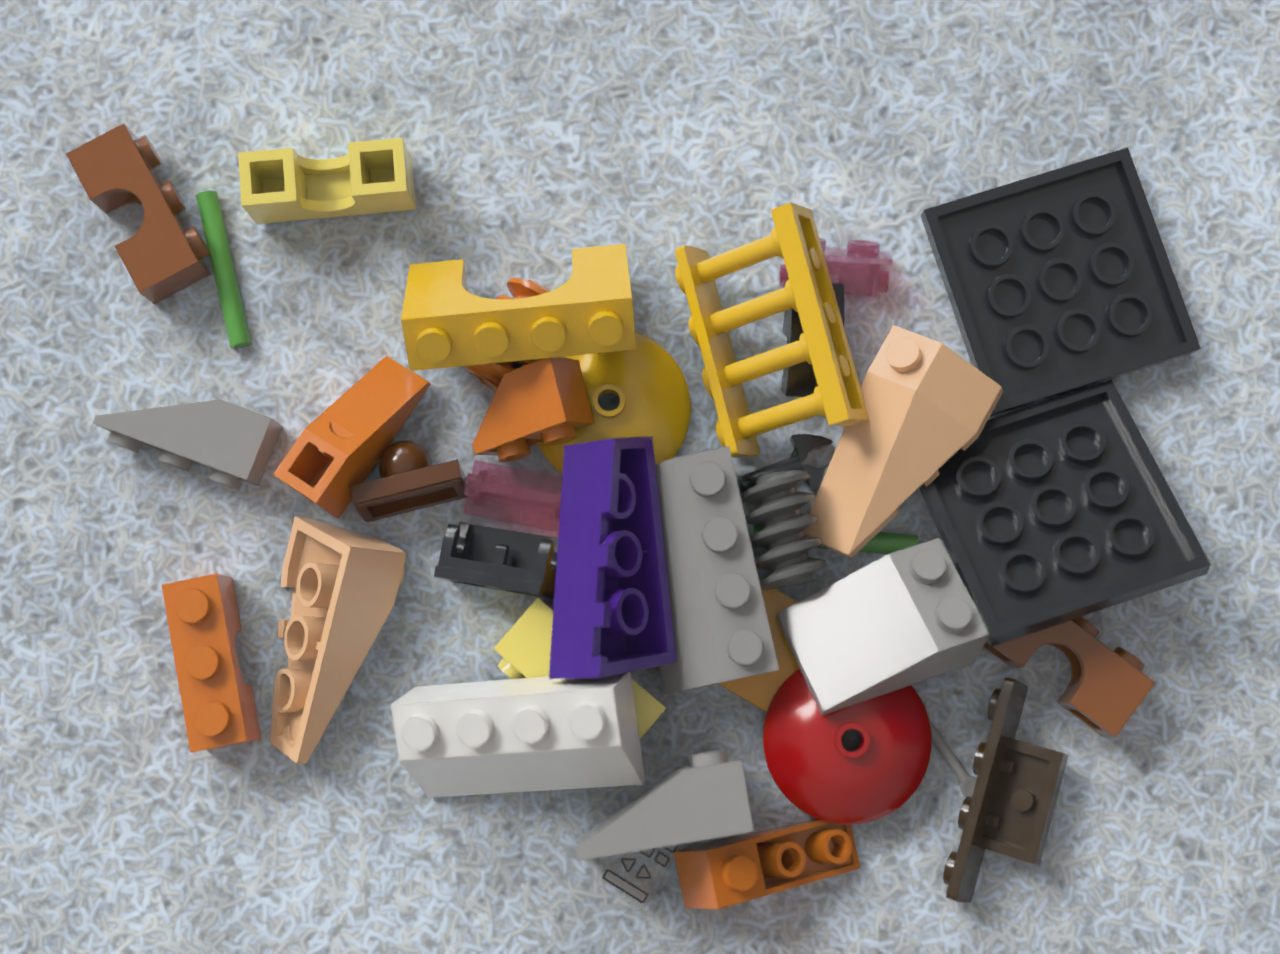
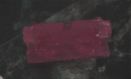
(856, 266)
(513, 495)

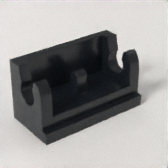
(498, 559)

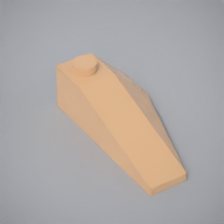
(920, 413)
(339, 604)

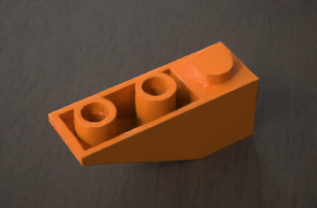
(351, 436)
(764, 863)

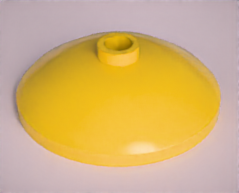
(650, 395)

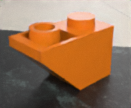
(534, 407)

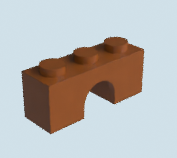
(163, 252)
(1103, 682)

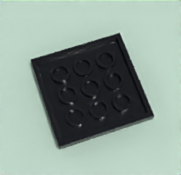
(1060, 280)
(1060, 515)

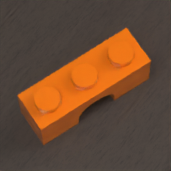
(203, 633)

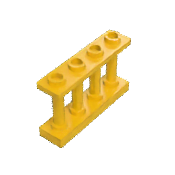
(821, 344)

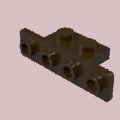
(1010, 798)

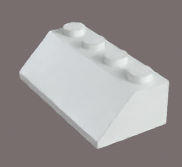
(519, 735)

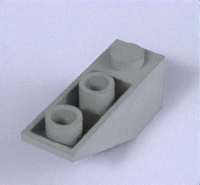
(207, 433)

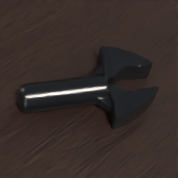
(802, 446)

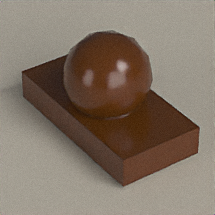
(407, 483)

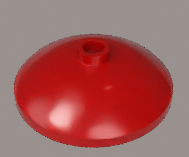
(839, 784)

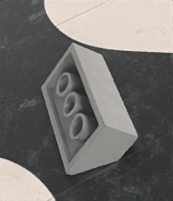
(711, 575)

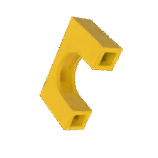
(456, 329)

